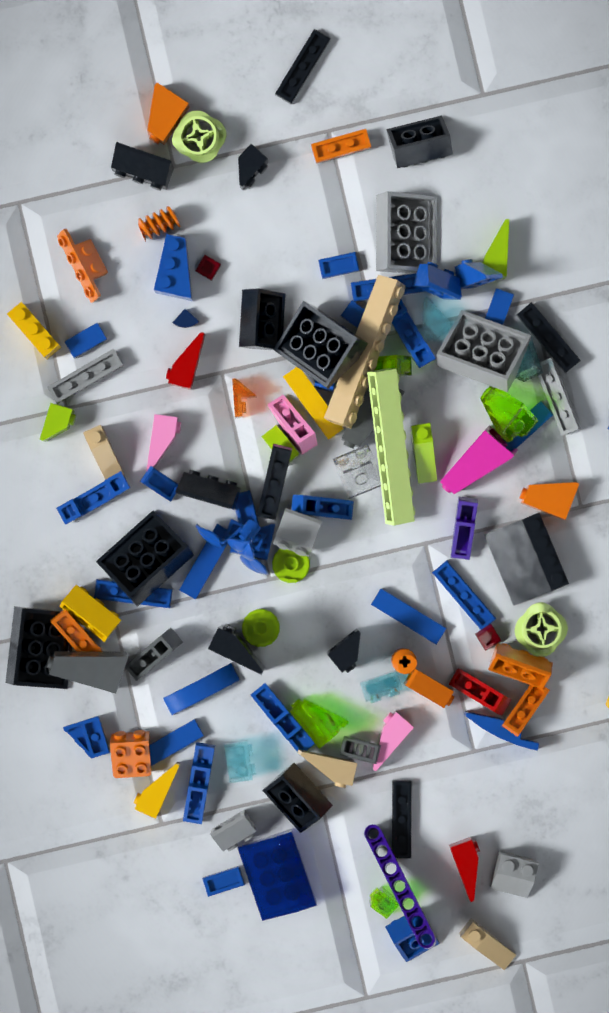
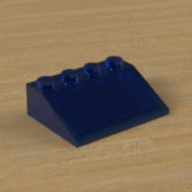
(277, 875)

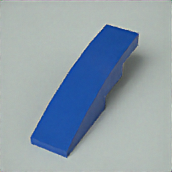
(282, 718)
(494, 726)
(199, 783)

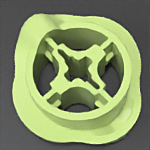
(193, 118)
(560, 628)

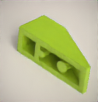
(498, 251)
(423, 452)

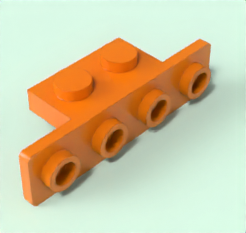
(85, 263)

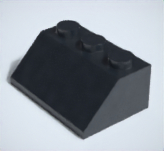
(419, 141)
(141, 166)
(261, 318)
(208, 489)
(346, 652)
(297, 798)

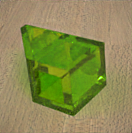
(399, 362)
(383, 902)

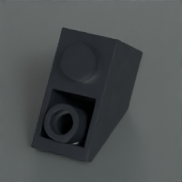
(250, 164)

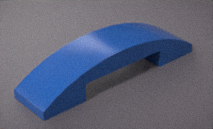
(411, 337)
(93, 498)
(201, 689)

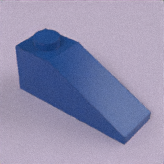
(475, 274)
(322, 507)

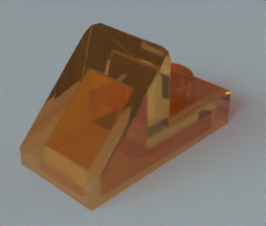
(240, 392)

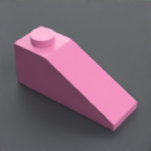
(293, 424)
(162, 437)
(392, 734)

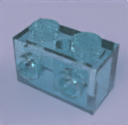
(381, 685)
(239, 761)

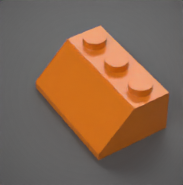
(520, 665)

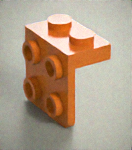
(130, 754)

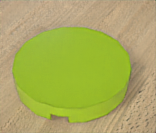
(290, 566)
(260, 628)

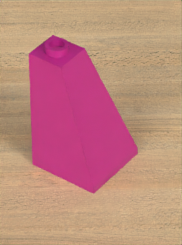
(481, 458)

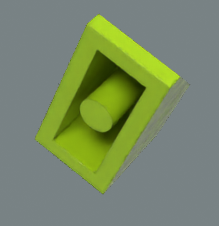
(57, 421)
(276, 436)

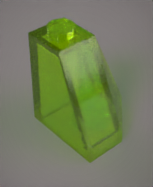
(507, 414)
(317, 721)

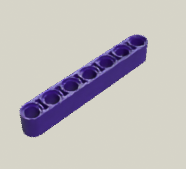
(398, 876)

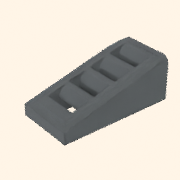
(346, 747)

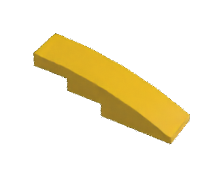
(311, 401)

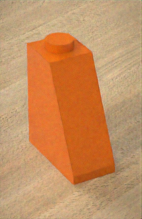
(165, 114)
(550, 498)
(429, 688)

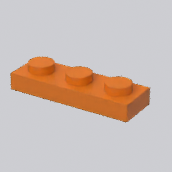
(341, 146)
(74, 632)
(525, 709)

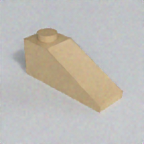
(102, 451)
(336, 769)
(487, 944)

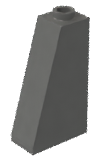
(364, 423)
(89, 668)

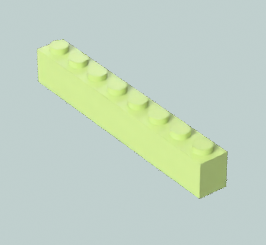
(391, 446)

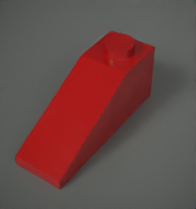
(185, 367)
(480, 692)
(466, 860)

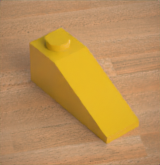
(154, 795)

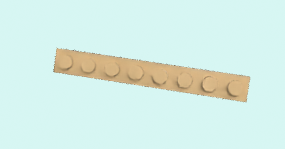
(373, 329)

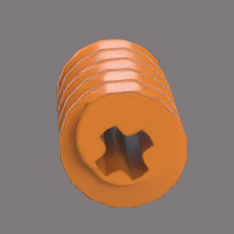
(158, 223)
(409, 666)

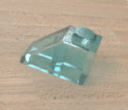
(433, 321)
(530, 364)

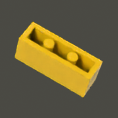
(34, 330)
(90, 612)

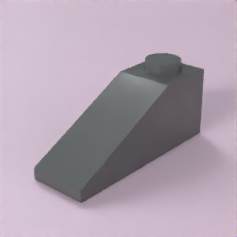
(153, 654)

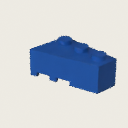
(173, 270)

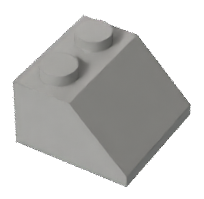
(297, 532)
(233, 831)
(514, 874)

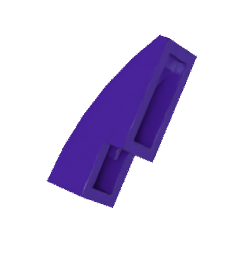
(464, 528)

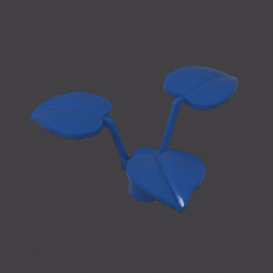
(243, 547)

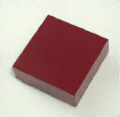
(208, 267)
(488, 637)

